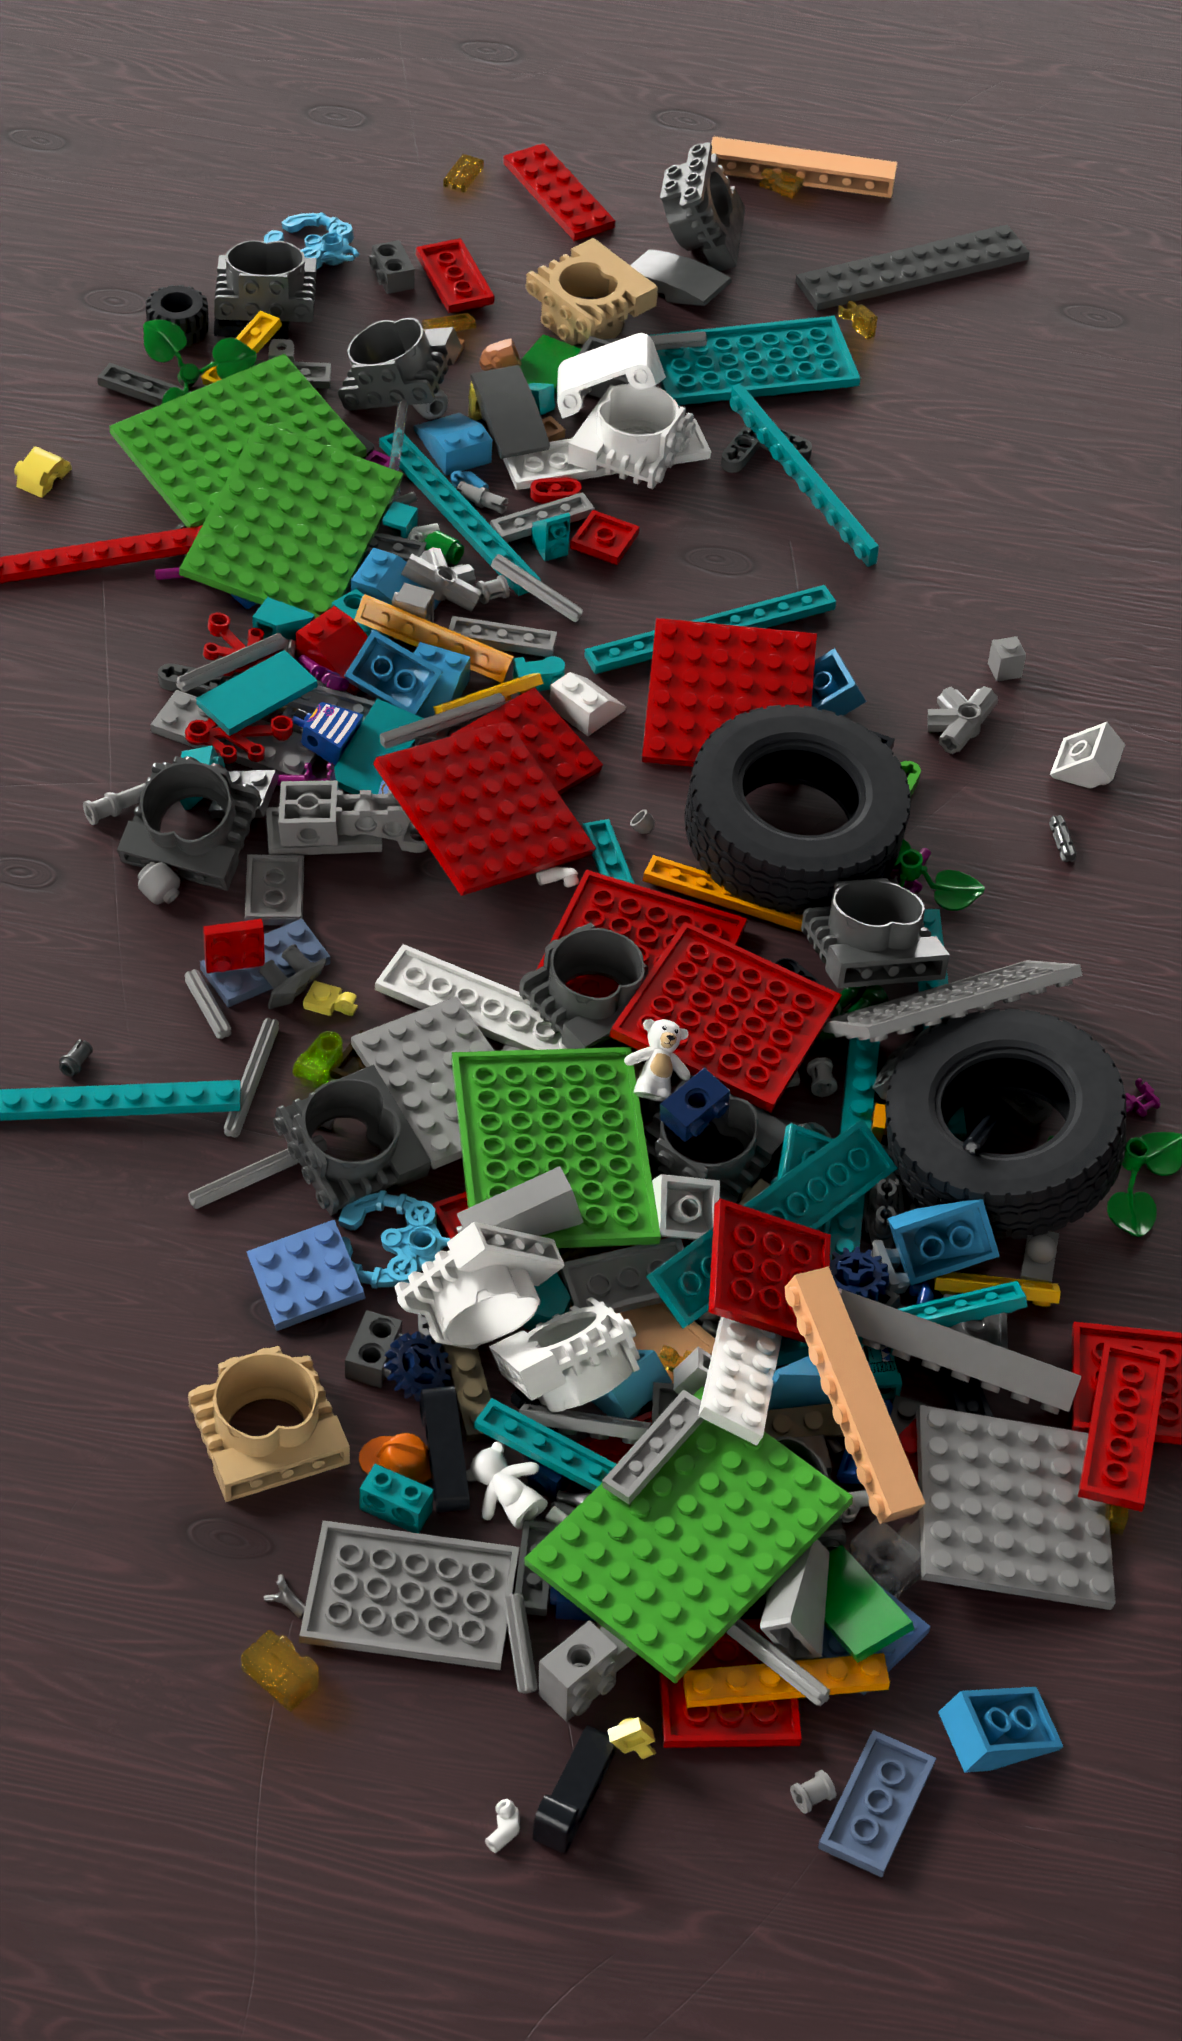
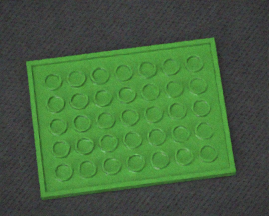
(197, 438)
(291, 522)
(565, 1110)
(690, 1545)

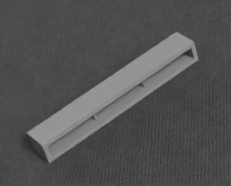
(961, 1353)

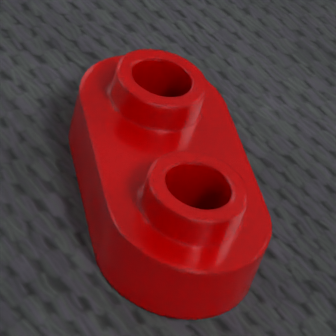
(553, 489)

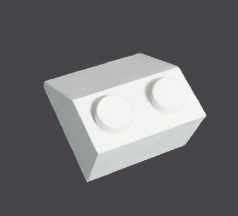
(583, 703)
(1089, 757)
(685, 1205)

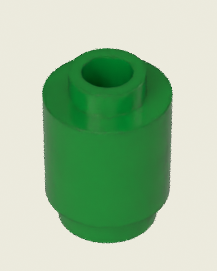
(449, 546)

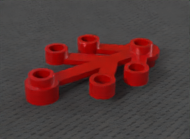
(219, 627)
(205, 732)

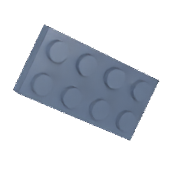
(245, 983)
(877, 1803)

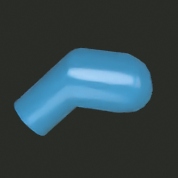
(468, 477)

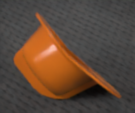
(399, 1453)

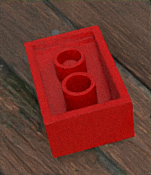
(332, 642)

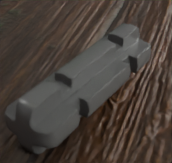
(1062, 838)

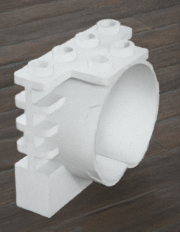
(640, 456)
(480, 1284)
(570, 1356)

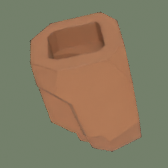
(499, 355)

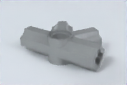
(448, 583)
(960, 718)

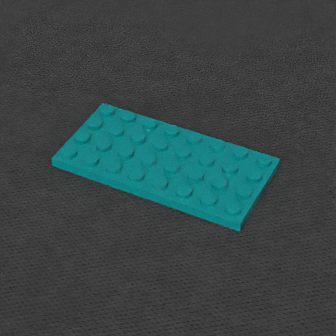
(761, 357)

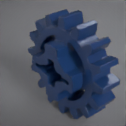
(860, 1273)
(416, 1364)

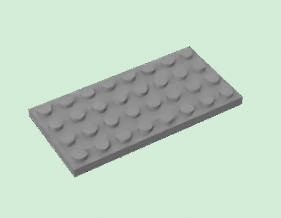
(952, 1000)

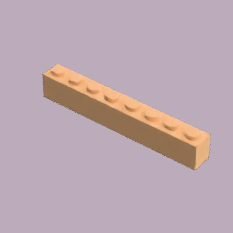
(815, 167)
(854, 1395)

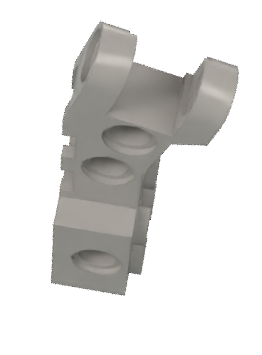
(318, 813)
(581, 1669)

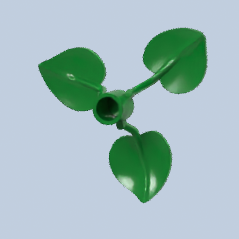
(165, 339)
(952, 888)
(1163, 1155)

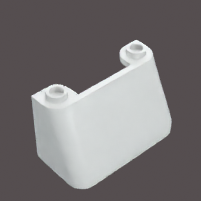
(629, 356)

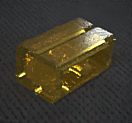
(280, 1669)

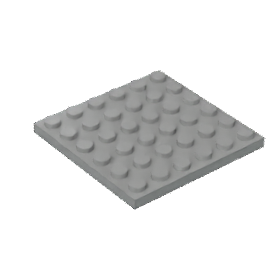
(1009, 1509)

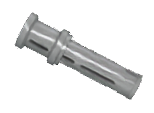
(111, 804)

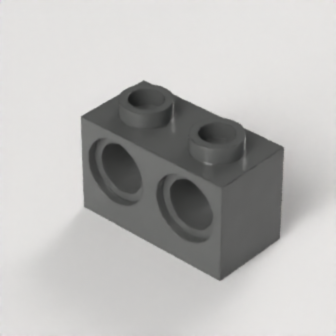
(392, 267)
(369, 1348)

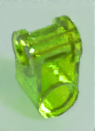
(319, 1058)

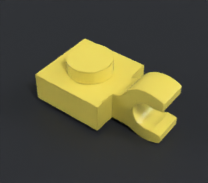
(327, 998)
(633, 1735)

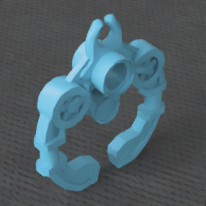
(326, 248)
(403, 1242)

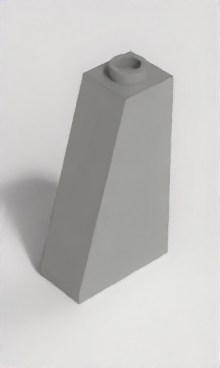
(531, 1208)
(797, 1606)

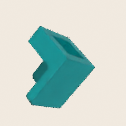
(543, 396)
(402, 518)

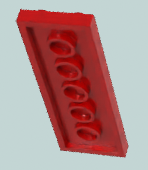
(559, 192)
(1123, 1426)

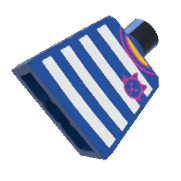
(328, 730)

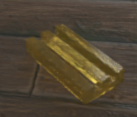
(467, 174)
(459, 322)

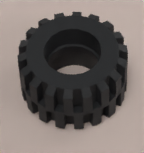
(182, 307)

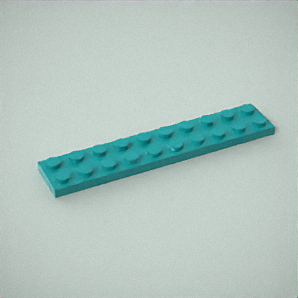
(804, 1196)

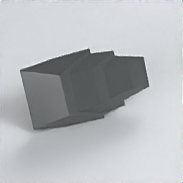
(289, 988)
(879, 1205)

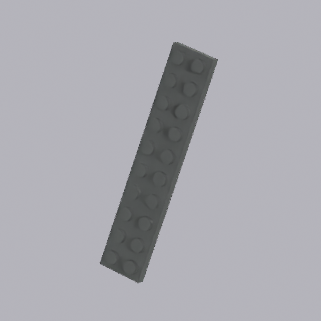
(912, 267)

